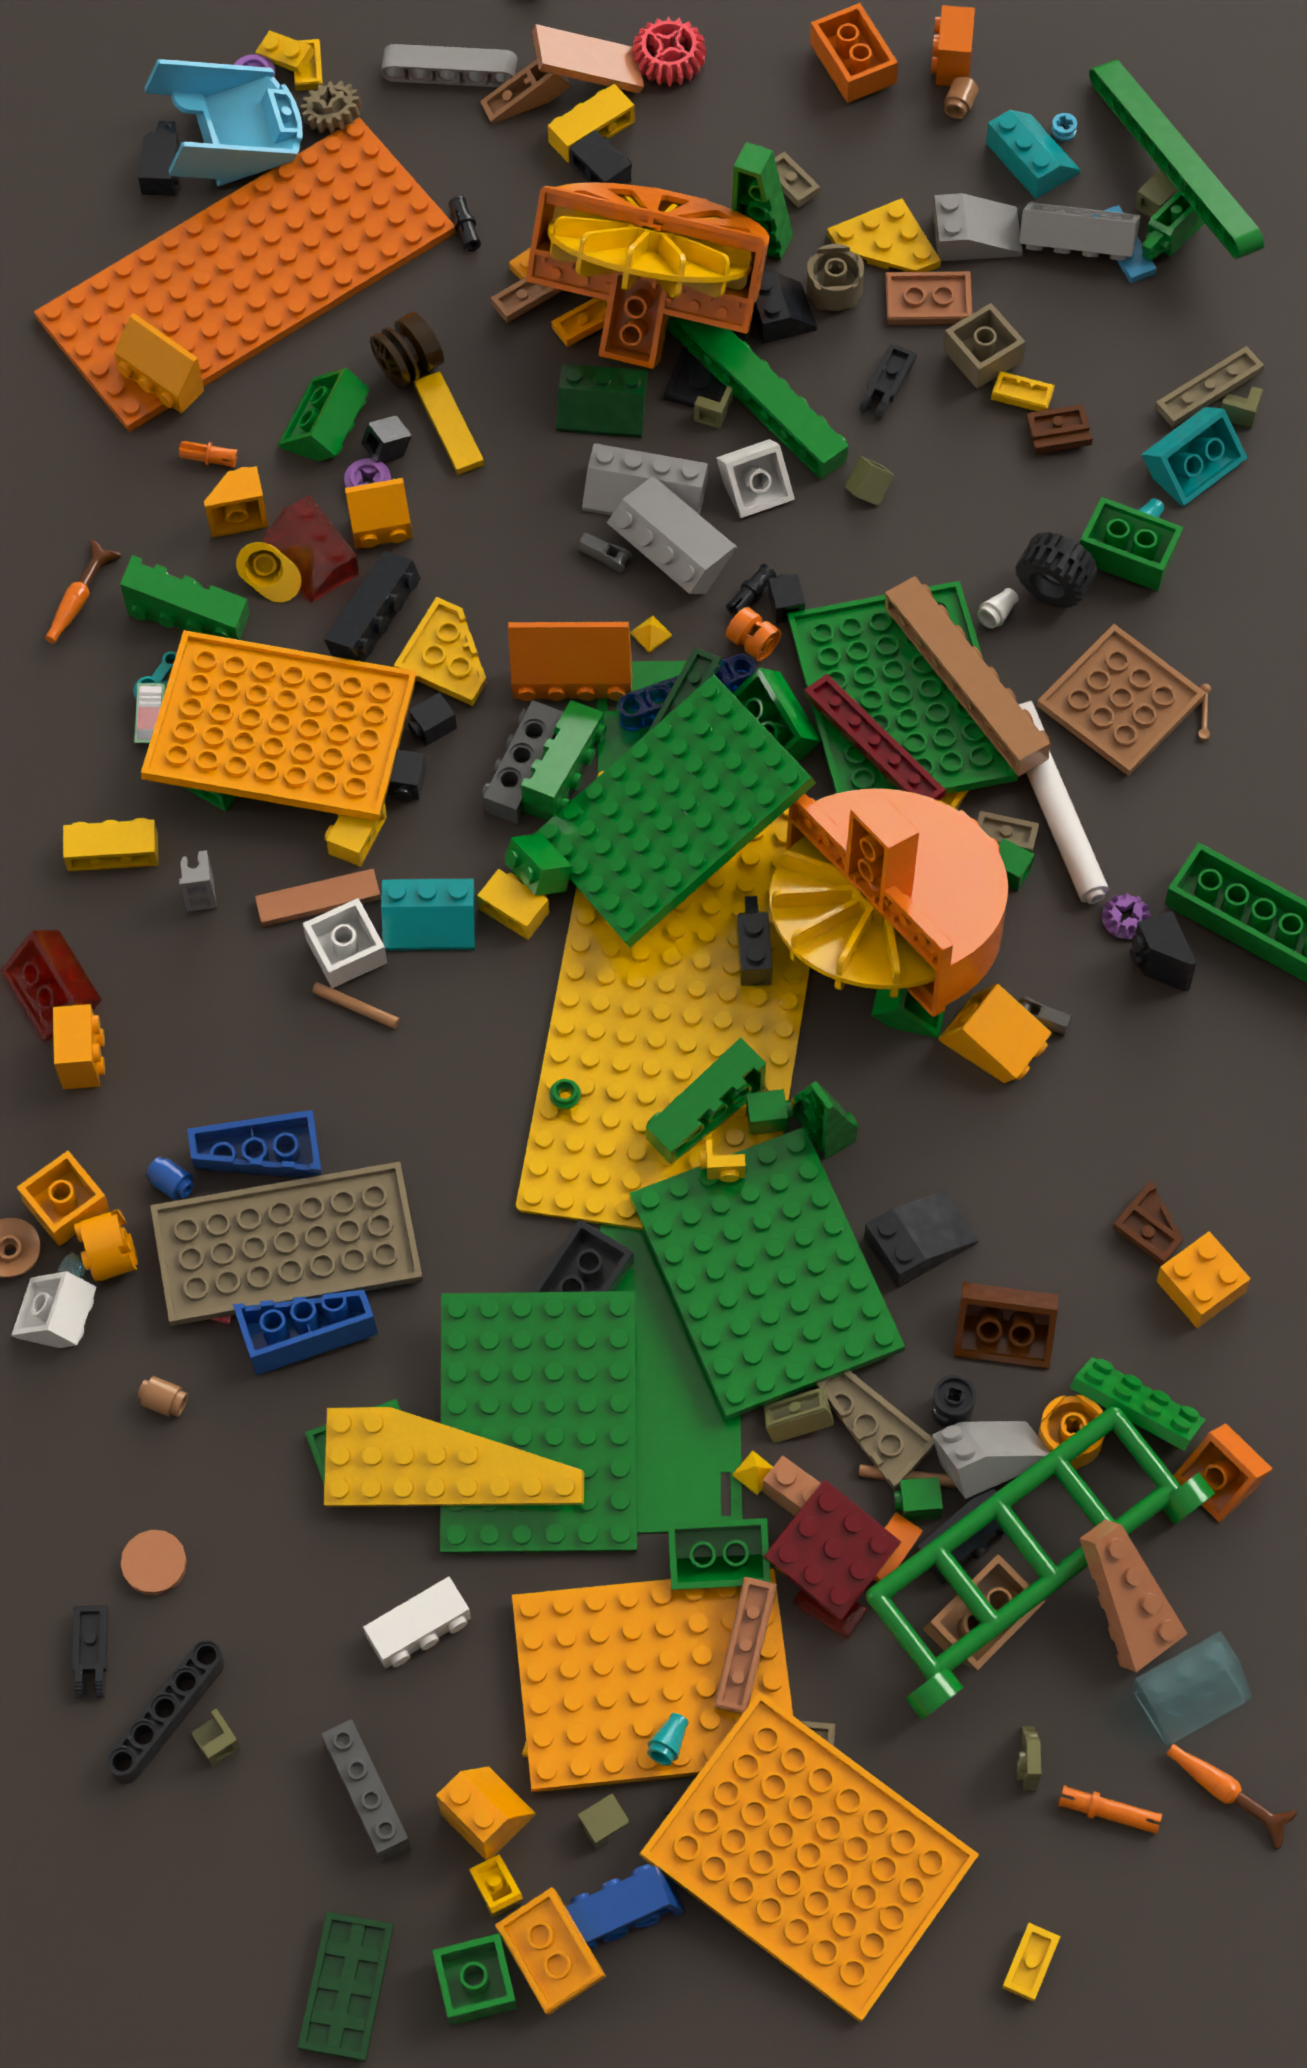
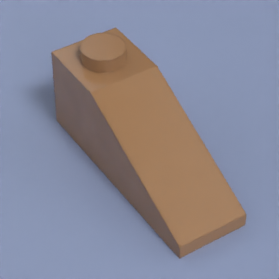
(524, 92)

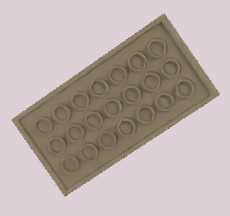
(285, 1242)

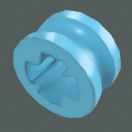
(1068, 121)

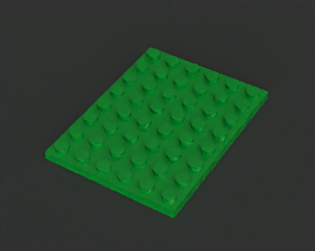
(898, 689)
(675, 809)
(767, 1275)
(556, 1383)

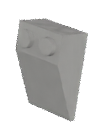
(974, 228)
(987, 1453)

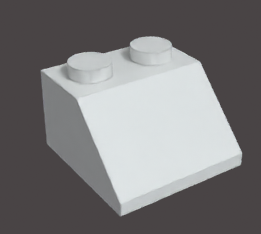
(756, 477)
(54, 1310)

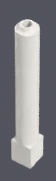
(1066, 826)

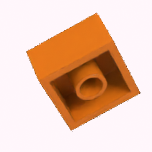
(952, 44)

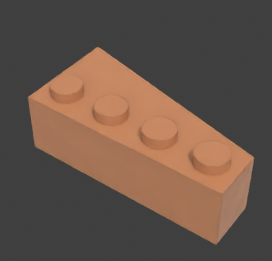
(1134, 1604)

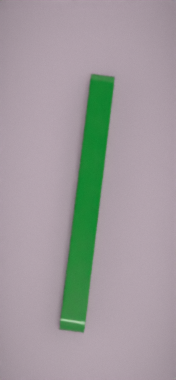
(1176, 159)

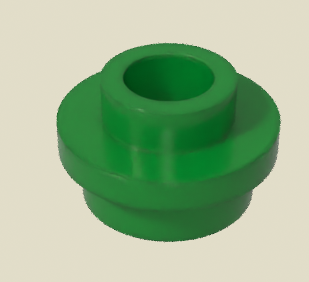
(568, 1086)

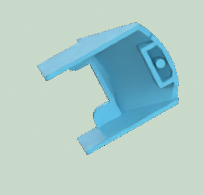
(242, 116)

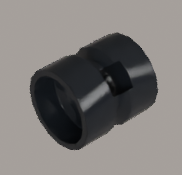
(953, 1401)

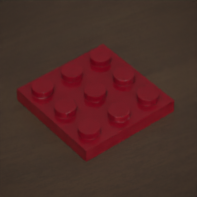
(832, 1549)

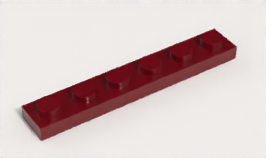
(871, 739)

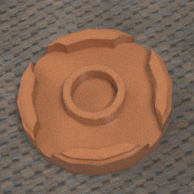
(153, 1562)

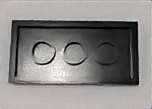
(694, 380)

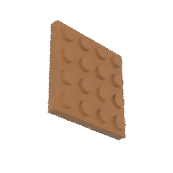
(1121, 699)

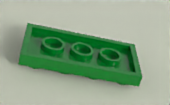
(1141, 1405)

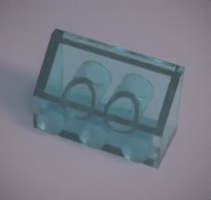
(1192, 1688)

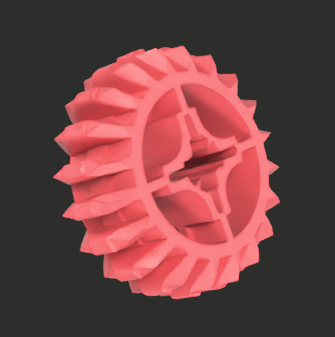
(667, 43)

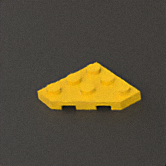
(887, 239)
(445, 653)

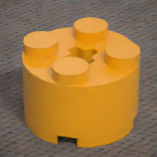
(107, 1246)
(1064, 1416)

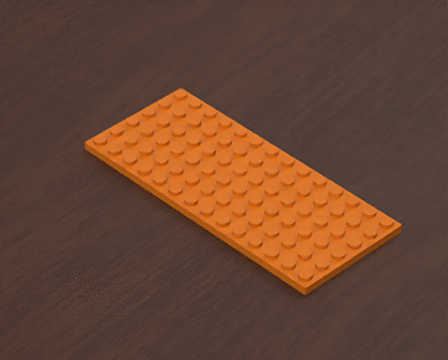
(252, 265)

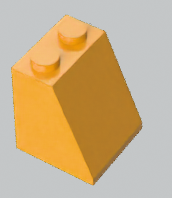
(996, 1034)
(483, 1810)

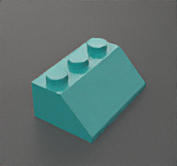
(1029, 152)
(1195, 455)
(428, 914)

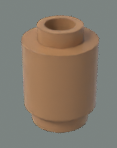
(960, 97)
(162, 1397)

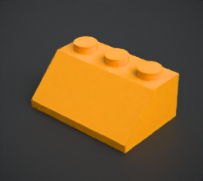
(158, 364)

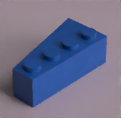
(263, 1146)
(303, 1327)
(625, 1904)

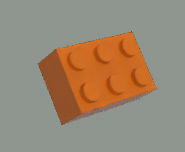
(853, 52)

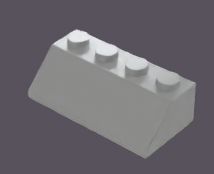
(1079, 230)
(619, 471)
(672, 536)

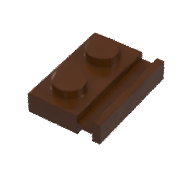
(1059, 429)

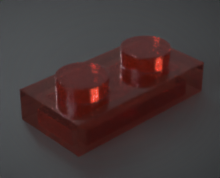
(844, 1627)

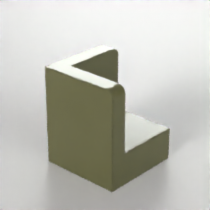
(1154, 194)
(1242, 410)
(711, 411)
(869, 481)
(216, 1739)
(602, 1820)

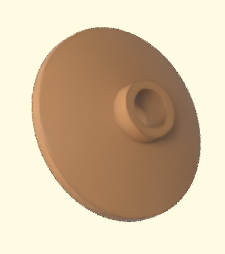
(24, 1238)

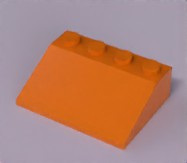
(570, 660)

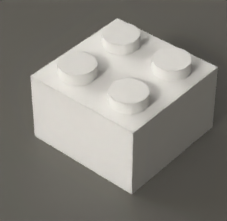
(345, 943)

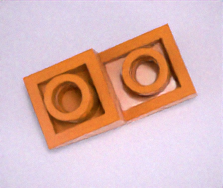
(907, 1534)

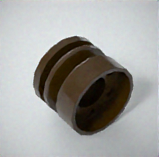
(407, 349)

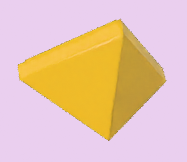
(651, 634)
(752, 1472)

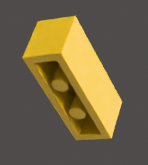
(605, 112)
(110, 844)

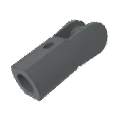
(601, 551)
(1051, 1018)

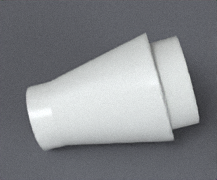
(996, 609)

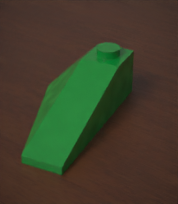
(824, 1120)

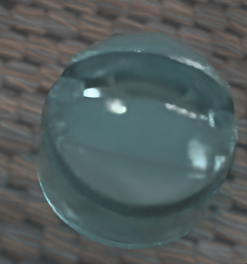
(73, 1264)

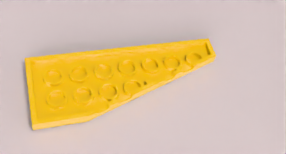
(410, 1461)

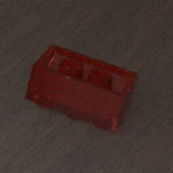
(314, 547)
(47, 976)

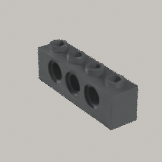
(507, 801)
(366, 1790)

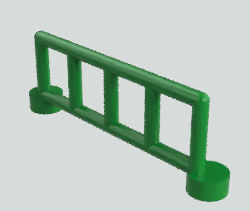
(1171, 1497)

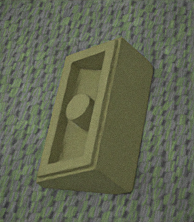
(798, 1415)

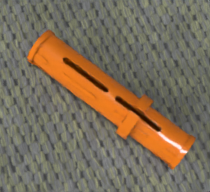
(1109, 1809)

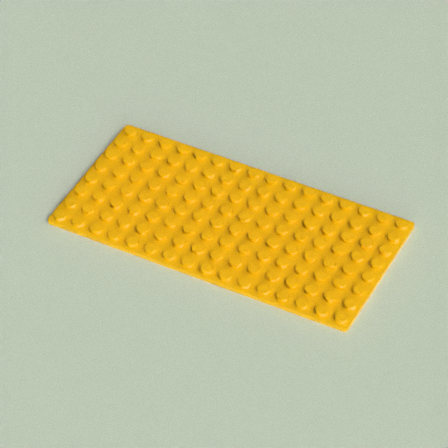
(644, 1028)

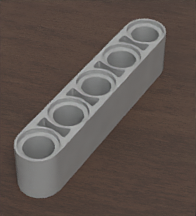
(448, 65)

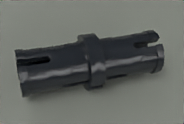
(464, 223)
(751, 589)

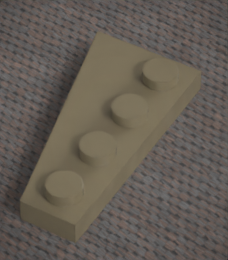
(878, 1427)

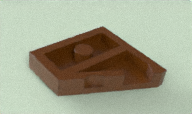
(1149, 1225)

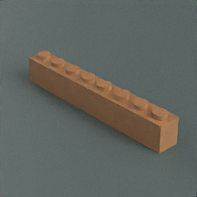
(967, 675)

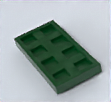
(346, 1987)

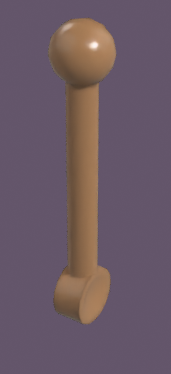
(1204, 733)

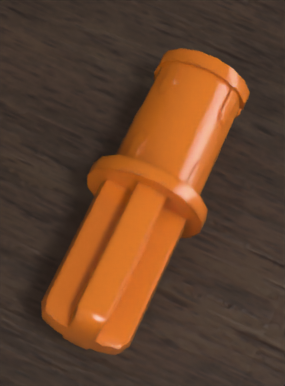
(208, 453)

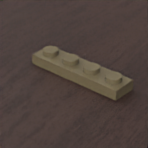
(1209, 386)

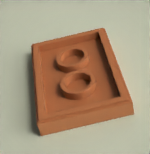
(927, 297)

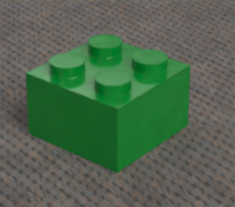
(474, 1979)

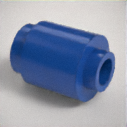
(170, 1178)

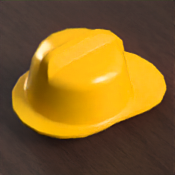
(268, 572)

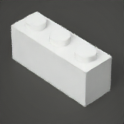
(417, 1623)

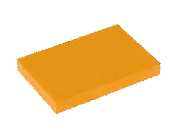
(550, 1951)

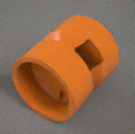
(757, 636)

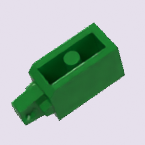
(1170, 227)

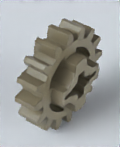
(331, 106)

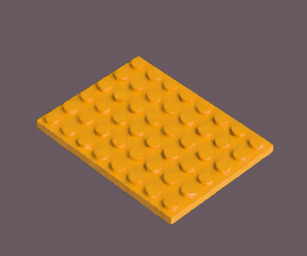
(279, 725)
(612, 1667)
(809, 1856)

